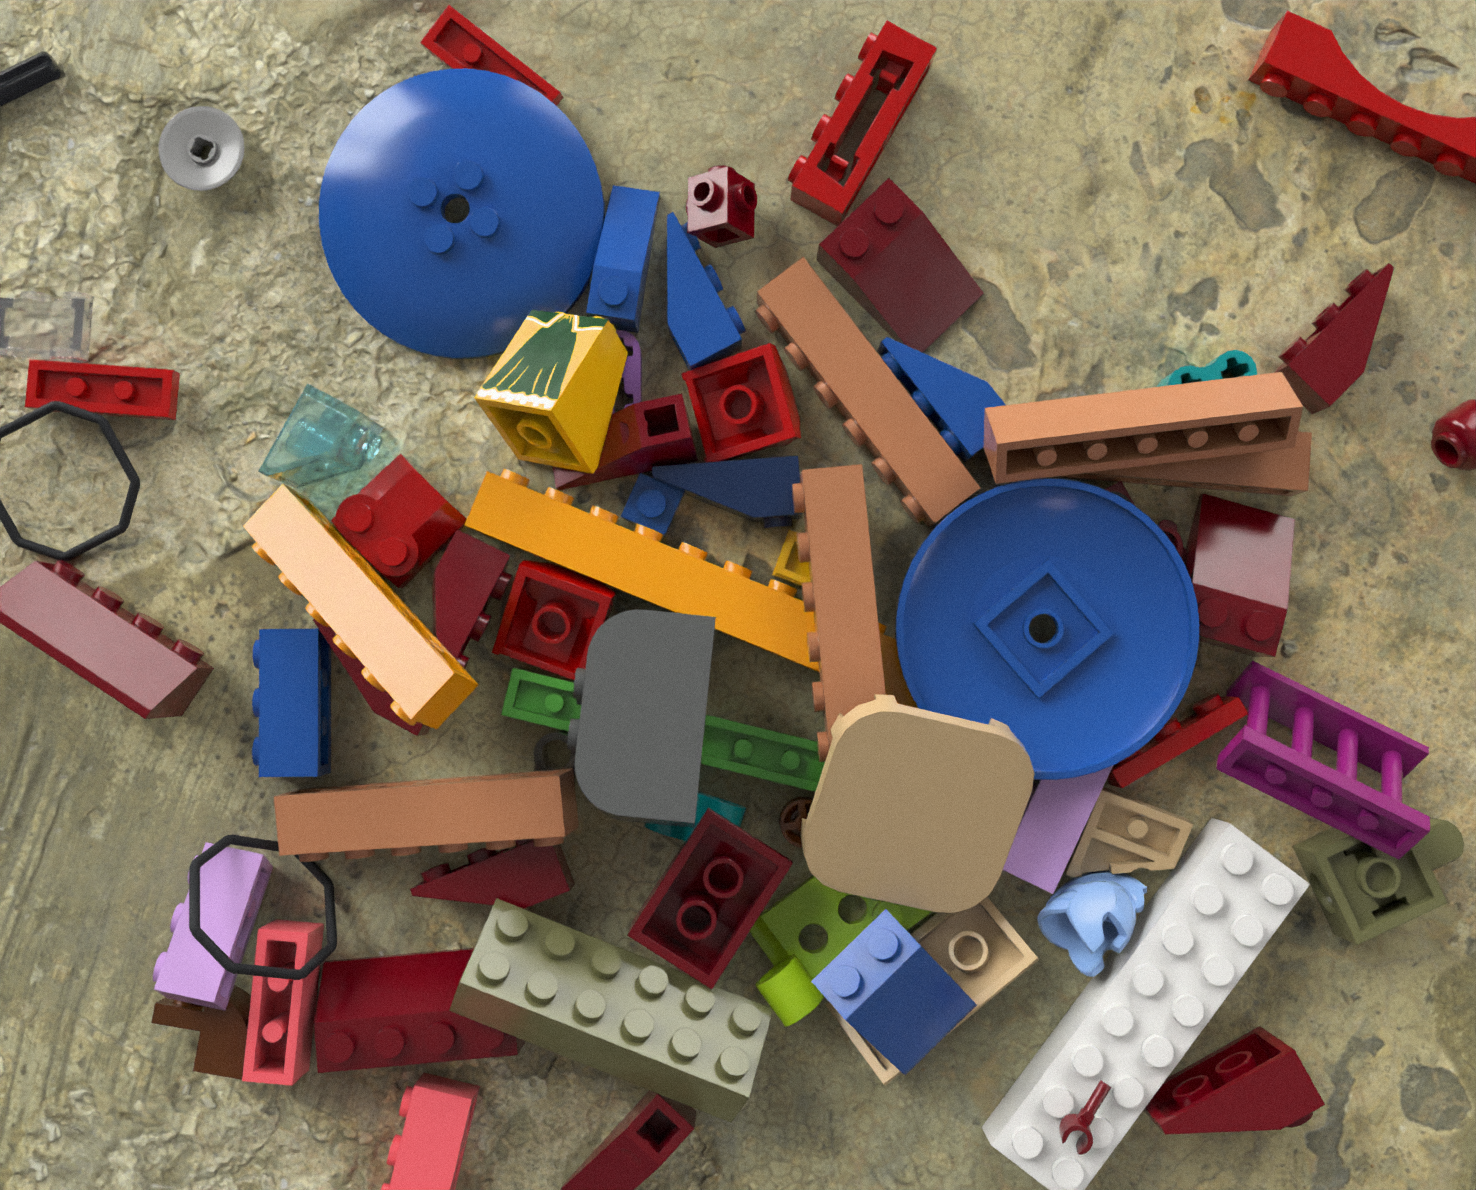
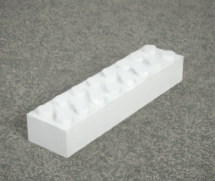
(1145, 1005)

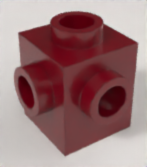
(721, 206)

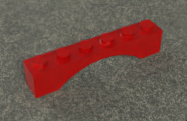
(1311, 69)

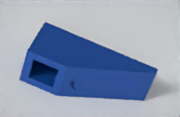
(695, 313)
(944, 394)

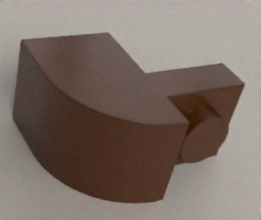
(221, 1032)

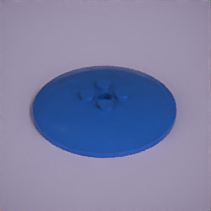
(527, 227)
(1117, 608)

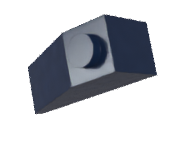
(747, 488)

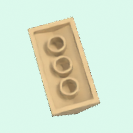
(975, 950)

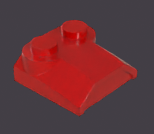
(743, 404)
(398, 521)
(552, 617)

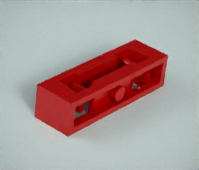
(898, 56)

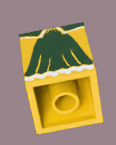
(556, 389)

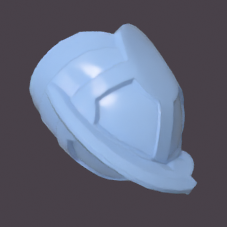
(1093, 917)

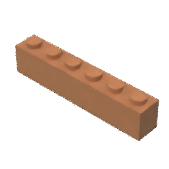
(865, 393)
(1141, 427)
(1264, 472)
(839, 592)
(427, 813)

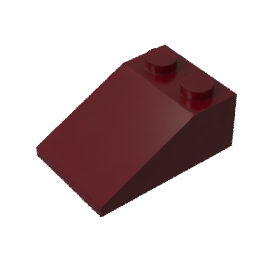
(899, 268)
(1240, 574)
(709, 898)
(1238, 1088)

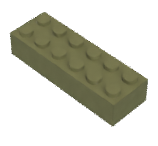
(613, 1011)

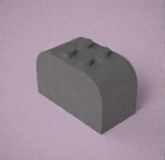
(643, 716)

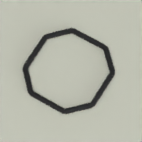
(122, 458)
(256, 970)

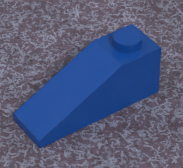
(623, 258)

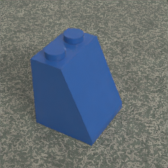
(893, 992)

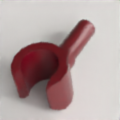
(1083, 1119)

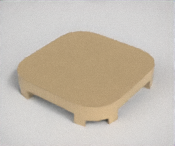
(916, 806)

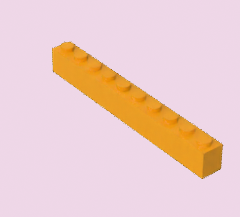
(656, 572)

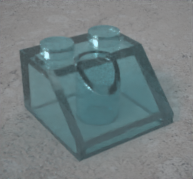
(321, 441)

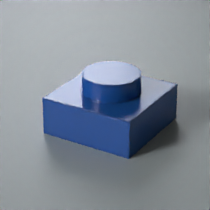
(652, 504)

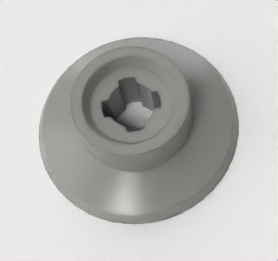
(183, 143)

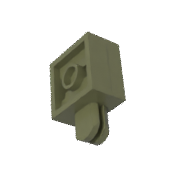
(1371, 891)

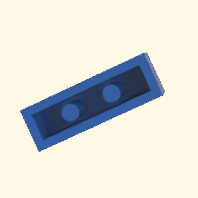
(292, 703)

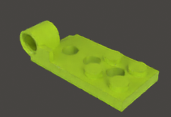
(777, 931)

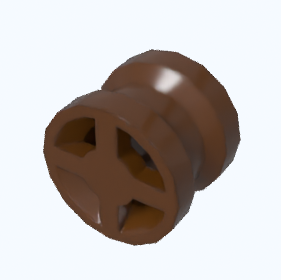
(792, 830)

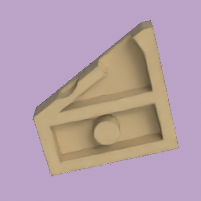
(1128, 836)

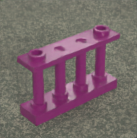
(1311, 786)

